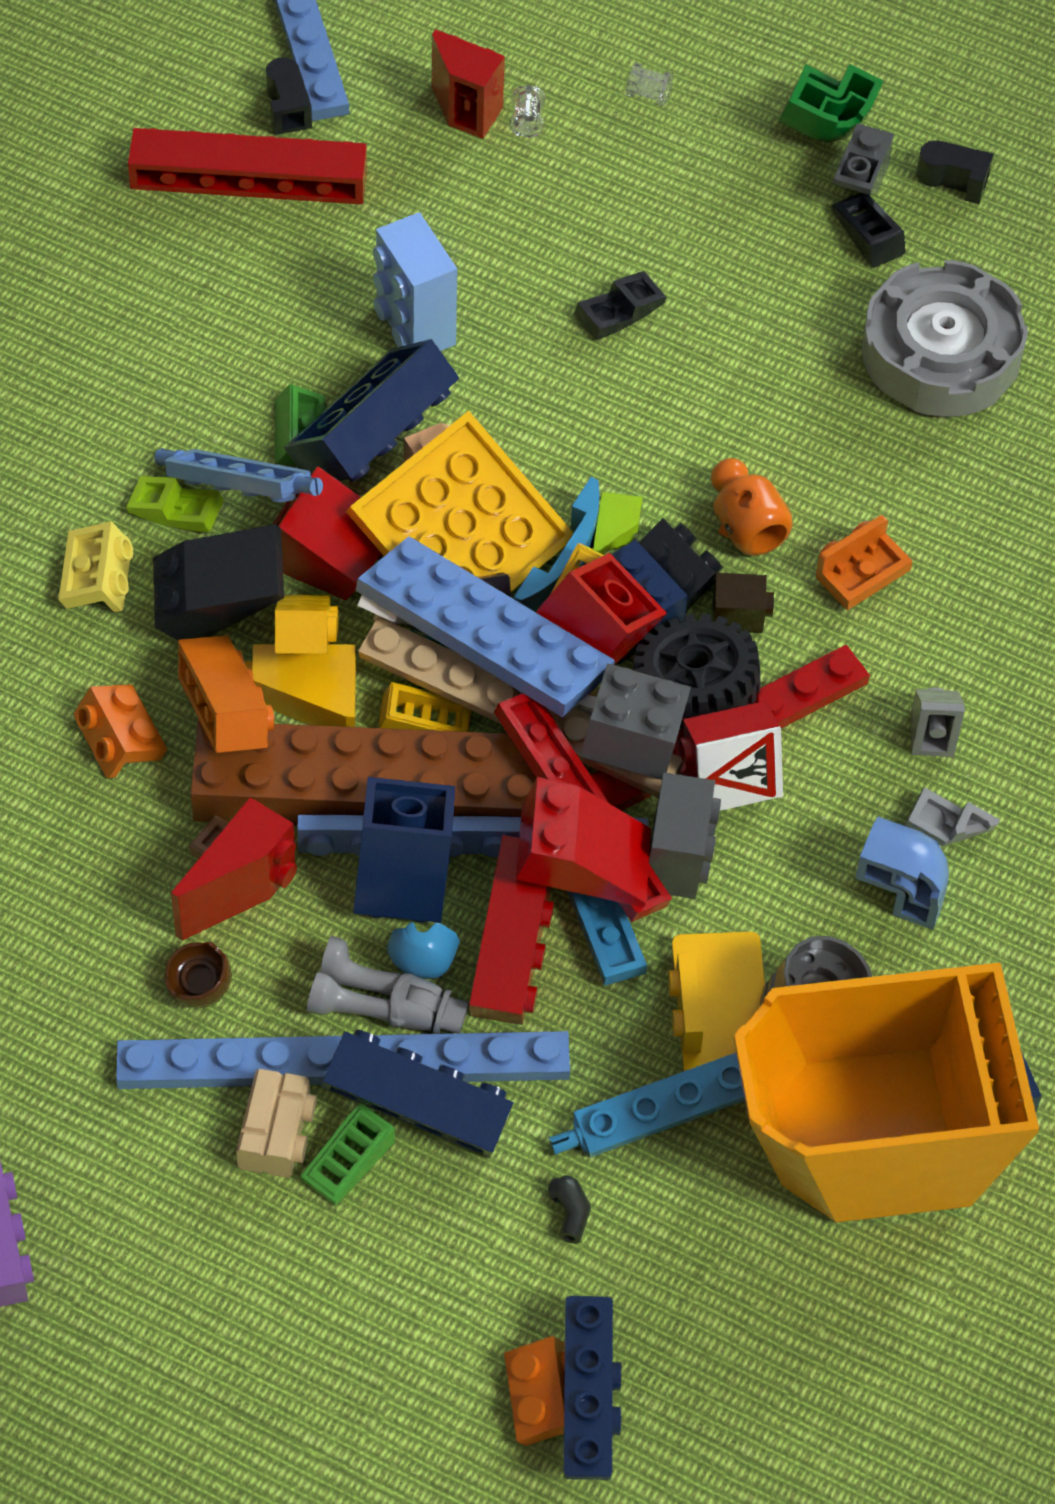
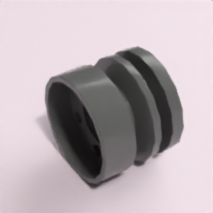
(818, 961)

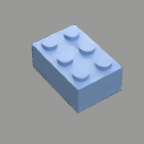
(415, 283)

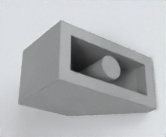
(936, 722)

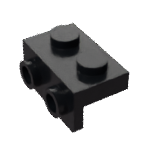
(680, 559)

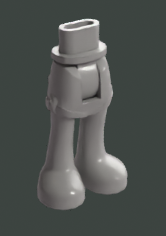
(412, 1000)

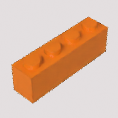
(224, 694)

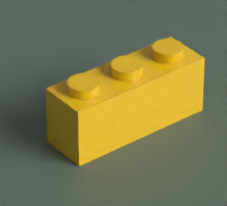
(305, 624)

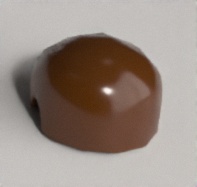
(198, 974)

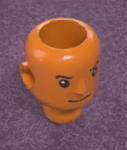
(749, 509)

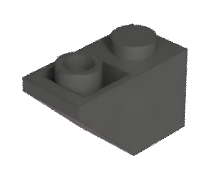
(865, 160)

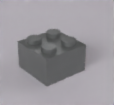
(635, 721)
(684, 833)

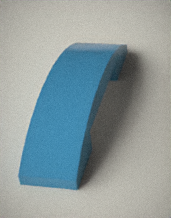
(584, 519)

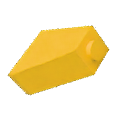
(308, 686)

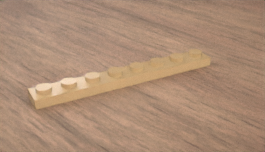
(476, 689)

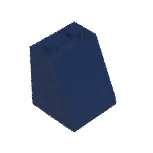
(404, 850)

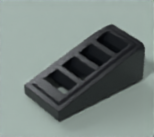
(872, 231)

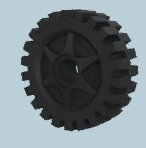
(708, 657)

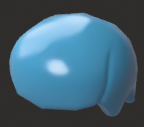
(423, 953)

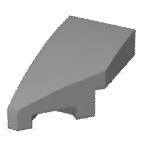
(947, 821)

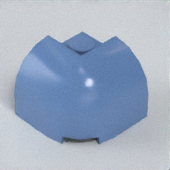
(907, 865)

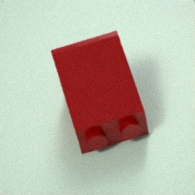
(323, 541)
(603, 607)

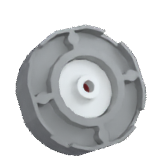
(944, 338)

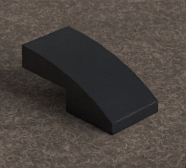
(622, 306)

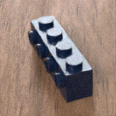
(417, 1093)

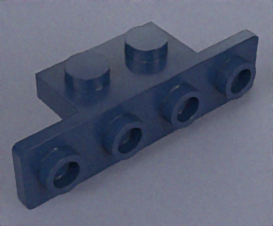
(589, 1388)

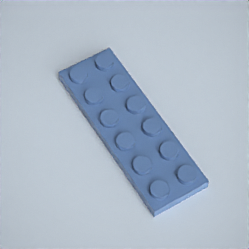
(485, 626)

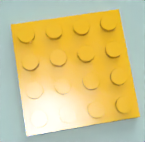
(465, 505)

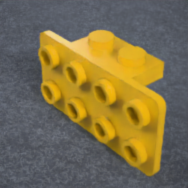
(716, 991)

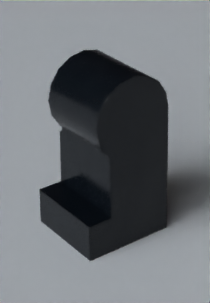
(290, 104)
(955, 168)

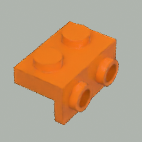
(861, 563)
(118, 728)
(537, 1389)

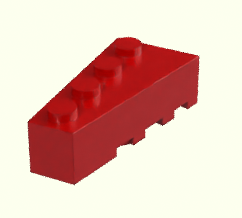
(510, 943)

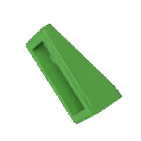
(358, 1119)

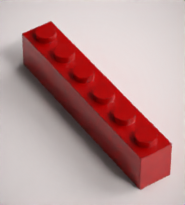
(247, 166)

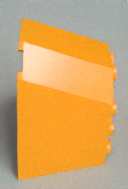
(888, 1090)

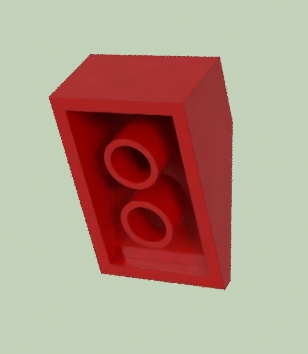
(582, 844)
(236, 871)

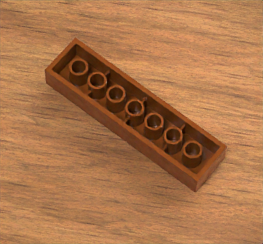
(329, 766)

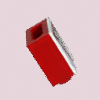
(736, 750)

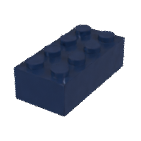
(374, 412)

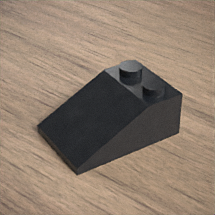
(217, 581)

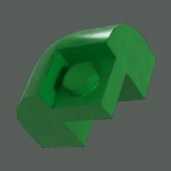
(830, 107)

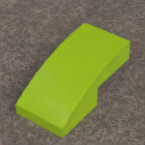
(169, 504)

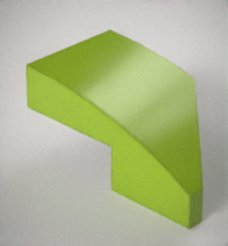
(617, 521)

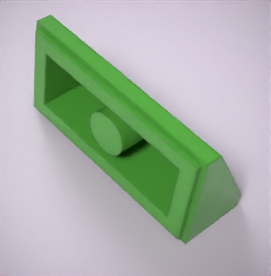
(293, 412)

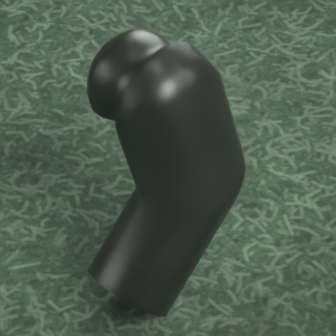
(576, 1204)

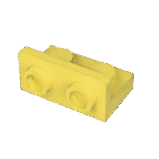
(96, 567)

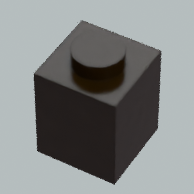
(743, 600)

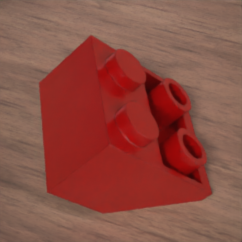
(467, 83)

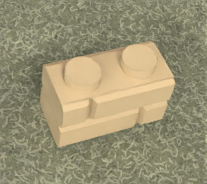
(274, 1123)

